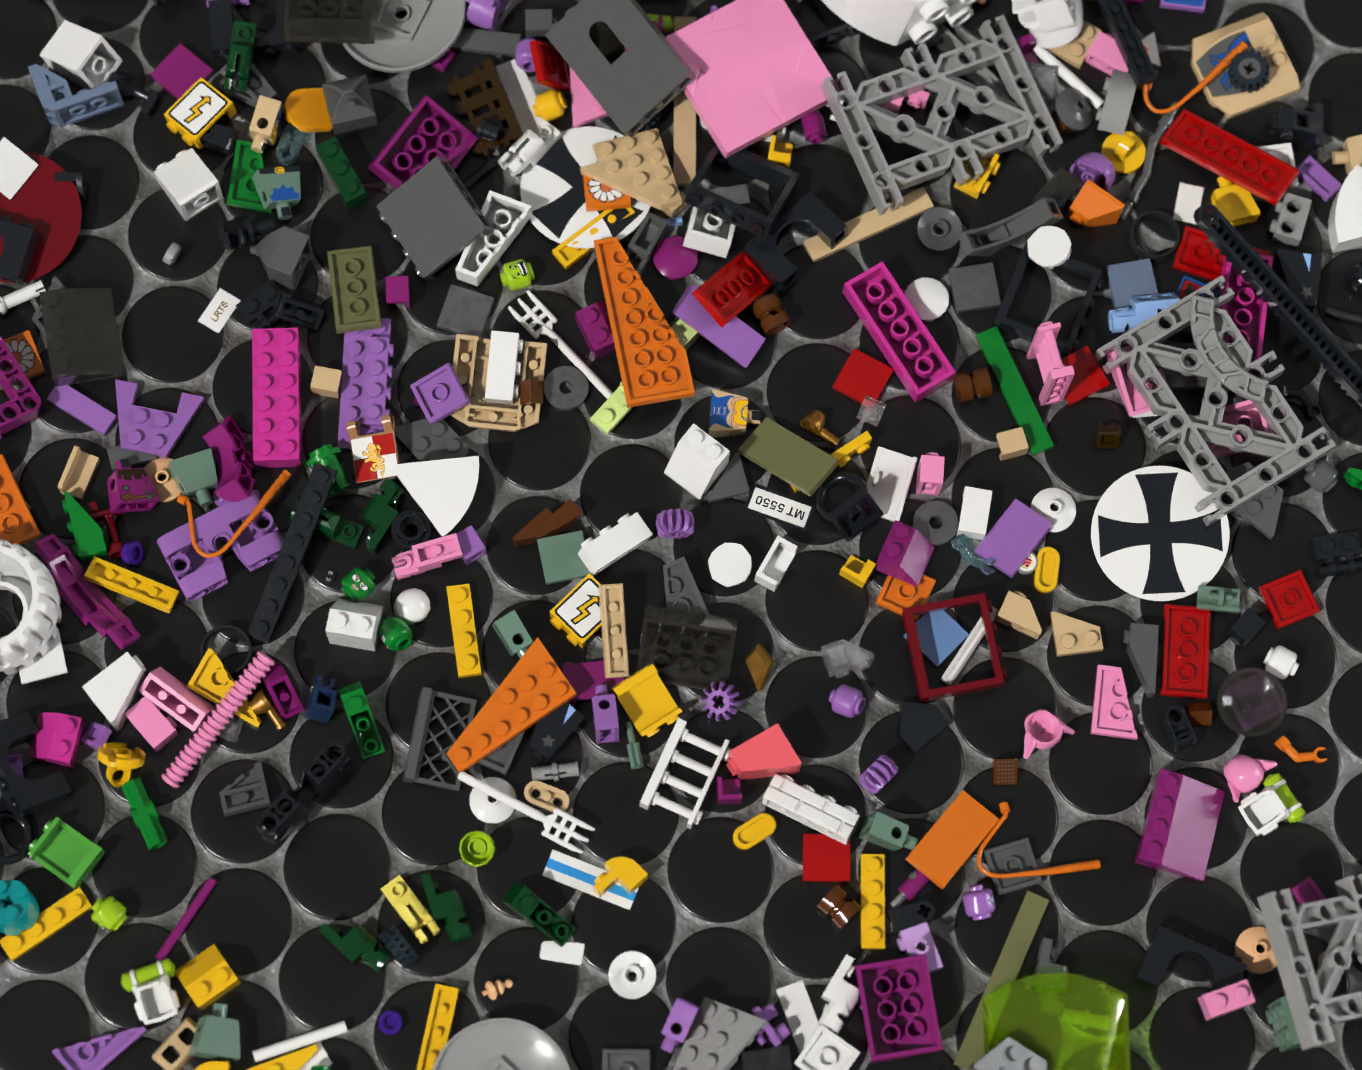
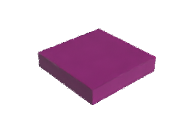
(180, 71)

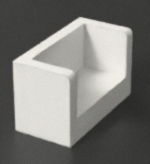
(974, 513)
(776, 563)

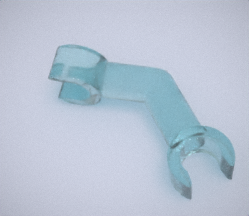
(960, 543)

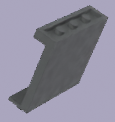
(433, 217)

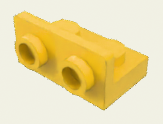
(979, 186)

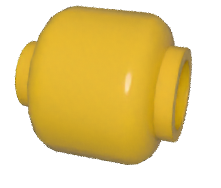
(549, 105)

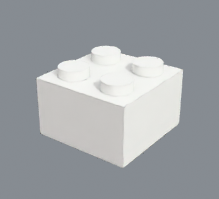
(708, 233)

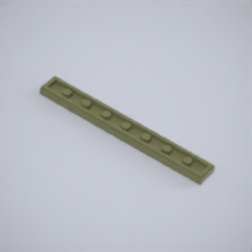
(1005, 971)

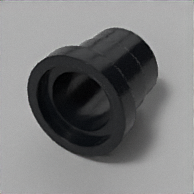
(488, 130)

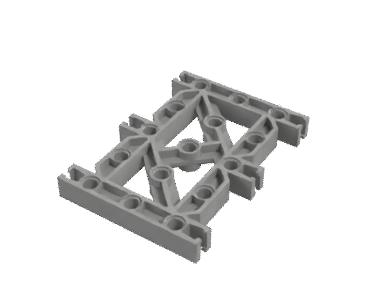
(1018, 114)
(1208, 427)
(1305, 990)

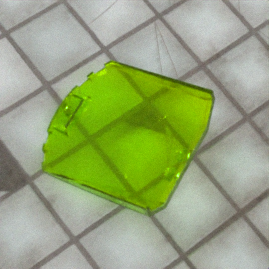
(1062, 1019)

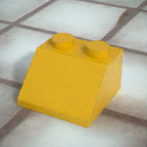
(207, 977)

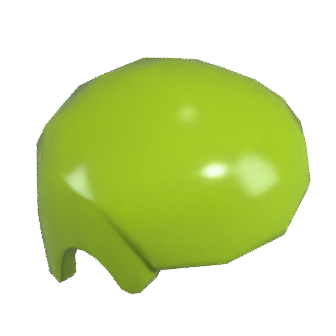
(477, 848)

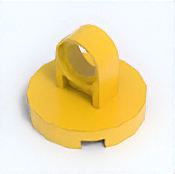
(1124, 152)
(119, 757)

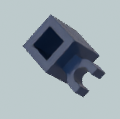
(321, 701)

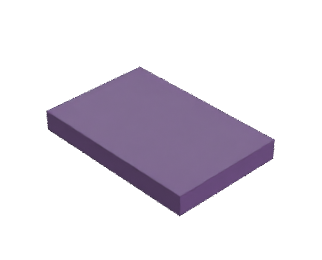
(1014, 538)

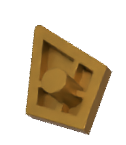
(759, 666)

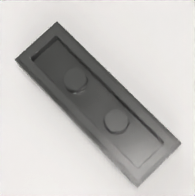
(487, 42)

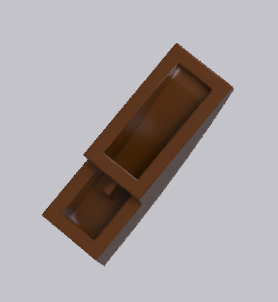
(548, 524)

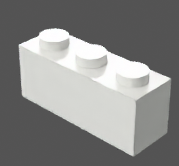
(503, 367)
(614, 543)

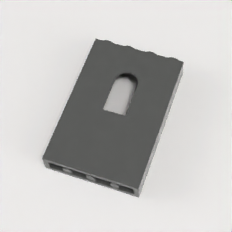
(640, 79)

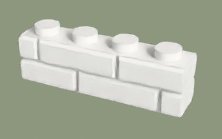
(811, 809)

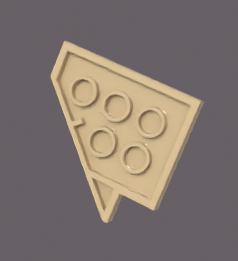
(636, 168)

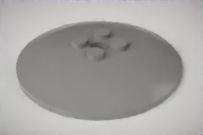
(414, 40)
(501, 1046)

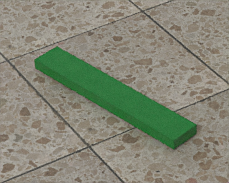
(1014, 390)

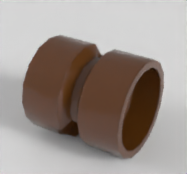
(770, 313)
(973, 384)
(839, 906)

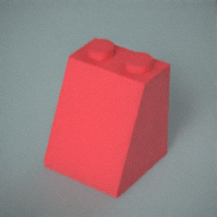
(764, 756)

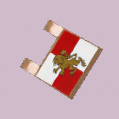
(375, 453)

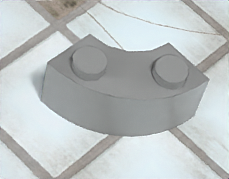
(1117, 104)

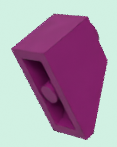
(282, 692)

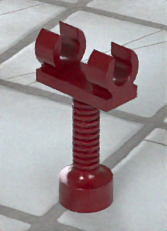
(115, 548)

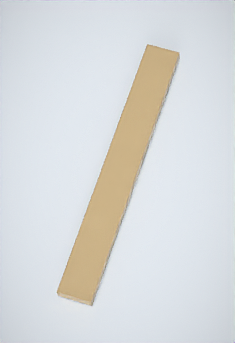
(684, 128)

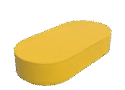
(1047, 570)
(754, 831)

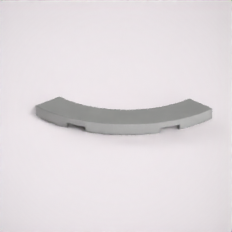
(1215, 356)

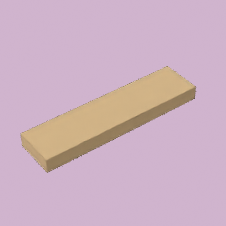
(613, 630)

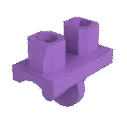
(774, 1035)

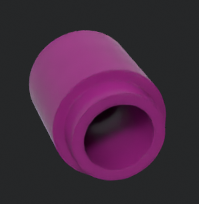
(814, 127)

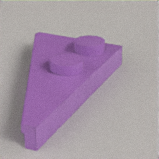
(99, 1051)

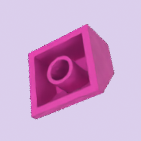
(57, 739)

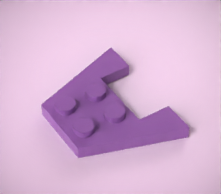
(152, 429)

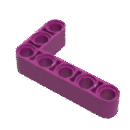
(18, 398)

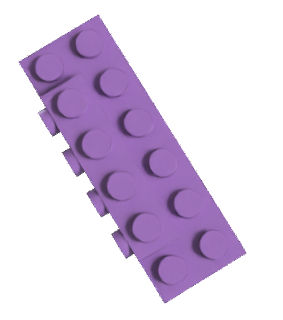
(365, 381)

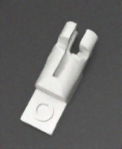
(530, 148)
(840, 996)

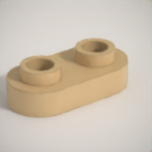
(547, 796)

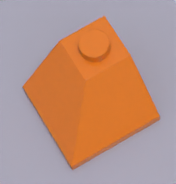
(1095, 207)

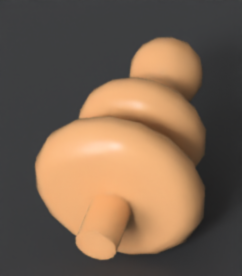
(497, 987)

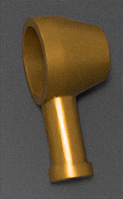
(814, 425)
(262, 703)

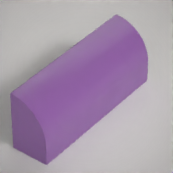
(734, 338)

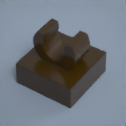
(1107, 436)

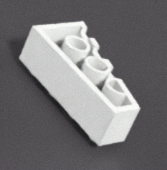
(507, 220)

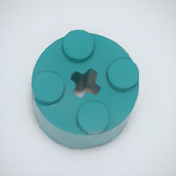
(17, 907)

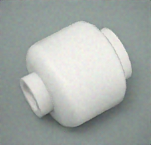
(1281, 662)

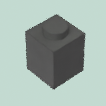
(538, 22)

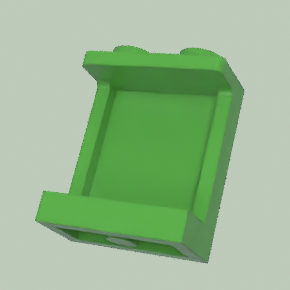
(65, 852)

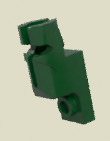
(240, 54)
(381, 514)
(336, 528)
(446, 908)
(358, 944)

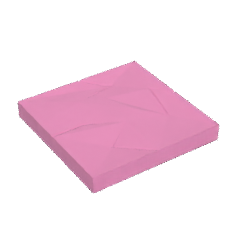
(750, 71)

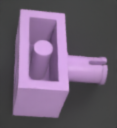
(917, 942)

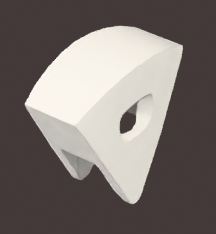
(1346, 214)
(441, 488)

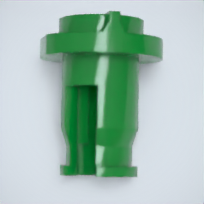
(327, 456)

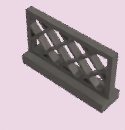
(419, 736)

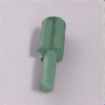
(633, 748)

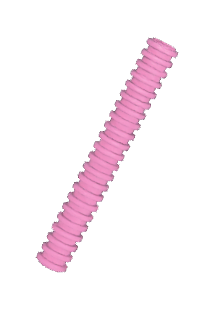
(218, 719)

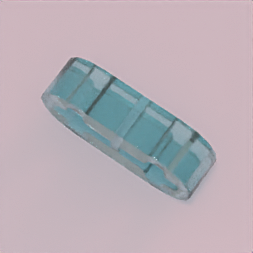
(285, 142)

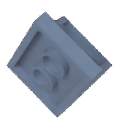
(63, 107)

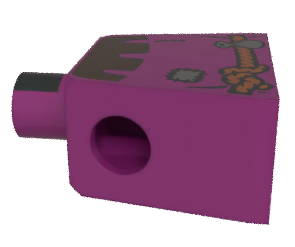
(130, 489)

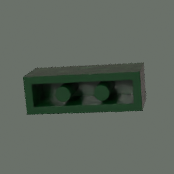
(341, 174)

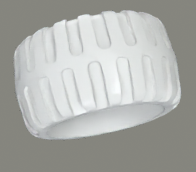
(35, 586)

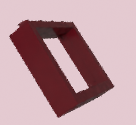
(916, 654)

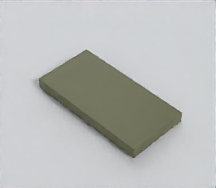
(354, 289)
(788, 456)

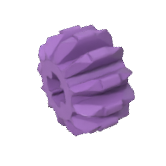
(675, 523)
(712, 701)
(878, 774)

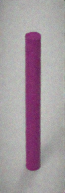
(186, 918)

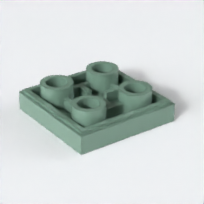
(560, 557)

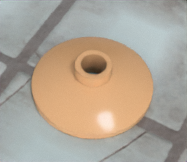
(167, 489)
(1246, 949)

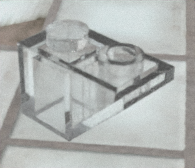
(844, 656)

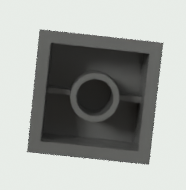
(350, 104)
(284, 255)

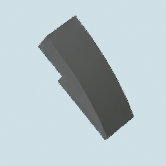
(645, 241)

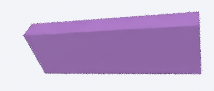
(82, 408)

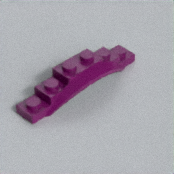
(84, 596)

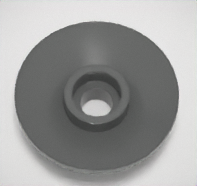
(1074, 109)
(941, 219)

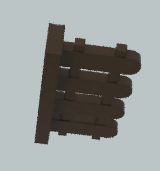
(483, 99)

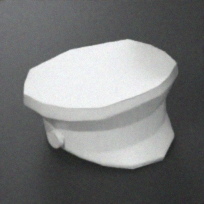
(1049, 246)
(730, 564)

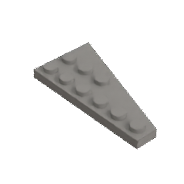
(717, 1037)

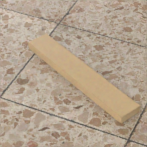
(872, 224)

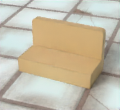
(78, 473)

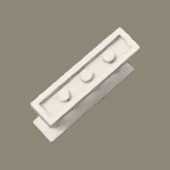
(672, 755)

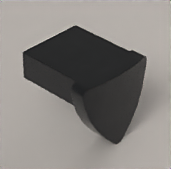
(78, 178)

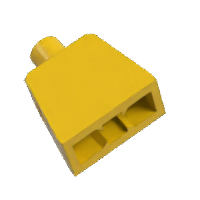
(1234, 203)

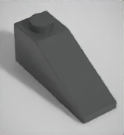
(1142, 651)

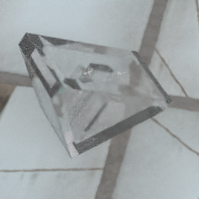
(1045, 79)

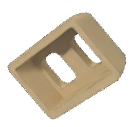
(173, 1040)

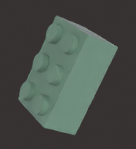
(1283, 1024)

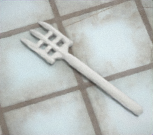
(546, 329)
(548, 820)

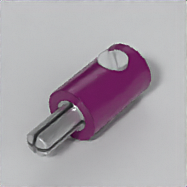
(910, 887)

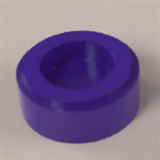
(132, 553)
(390, 1022)

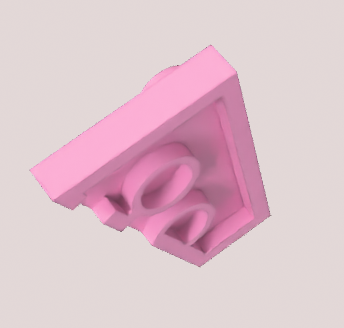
(584, 105)
(1110, 706)

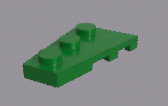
(242, 188)

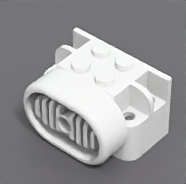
(1050, 21)

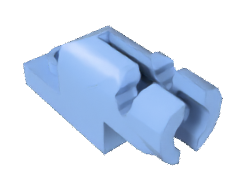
(1140, 310)

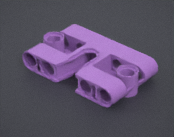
(252, 547)

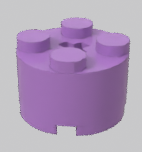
(484, 13)

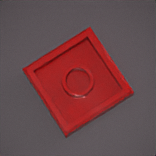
(549, 66)
(862, 377)
(1087, 378)
(1289, 599)
(825, 859)

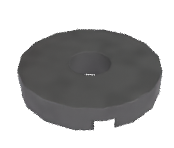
(561, 376)
(937, 510)

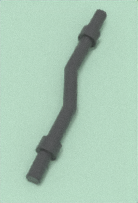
(1133, 196)

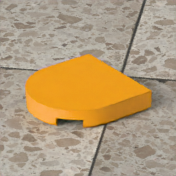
(307, 110)

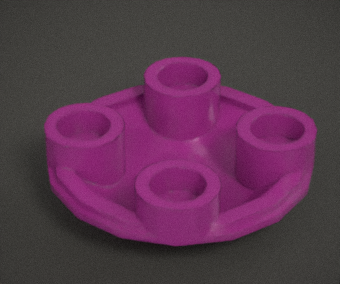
(674, 259)

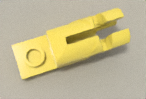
(409, 908)

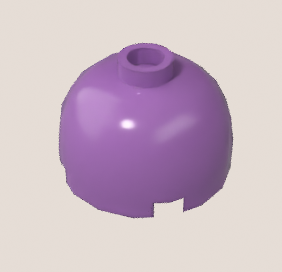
(1095, 168)

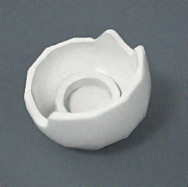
(412, 605)

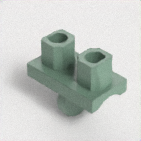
(1218, 599)

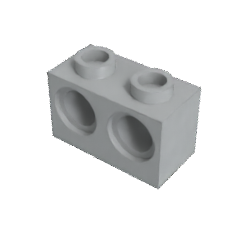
(1294, 221)

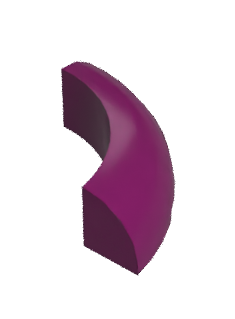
(232, 460)

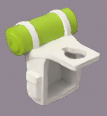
(1270, 806)
(153, 991)

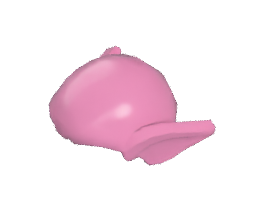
(1043, 731)
(1245, 774)

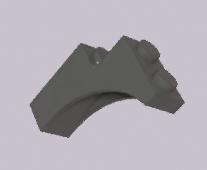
(1011, 230)

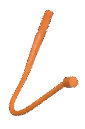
(1215, 72)
(268, 496)
(1066, 868)

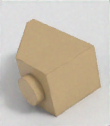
(1019, 614)

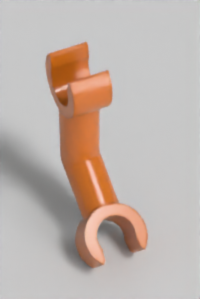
(1285, 746)

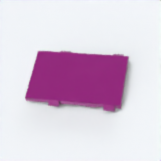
(585, 677)

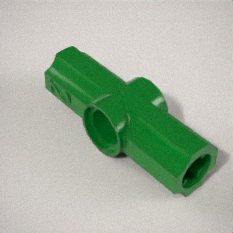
(144, 813)

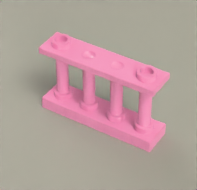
(1054, 373)

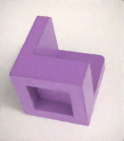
(471, 545)

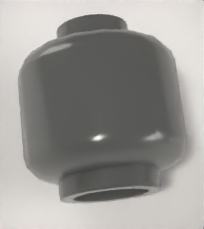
(1321, 475)

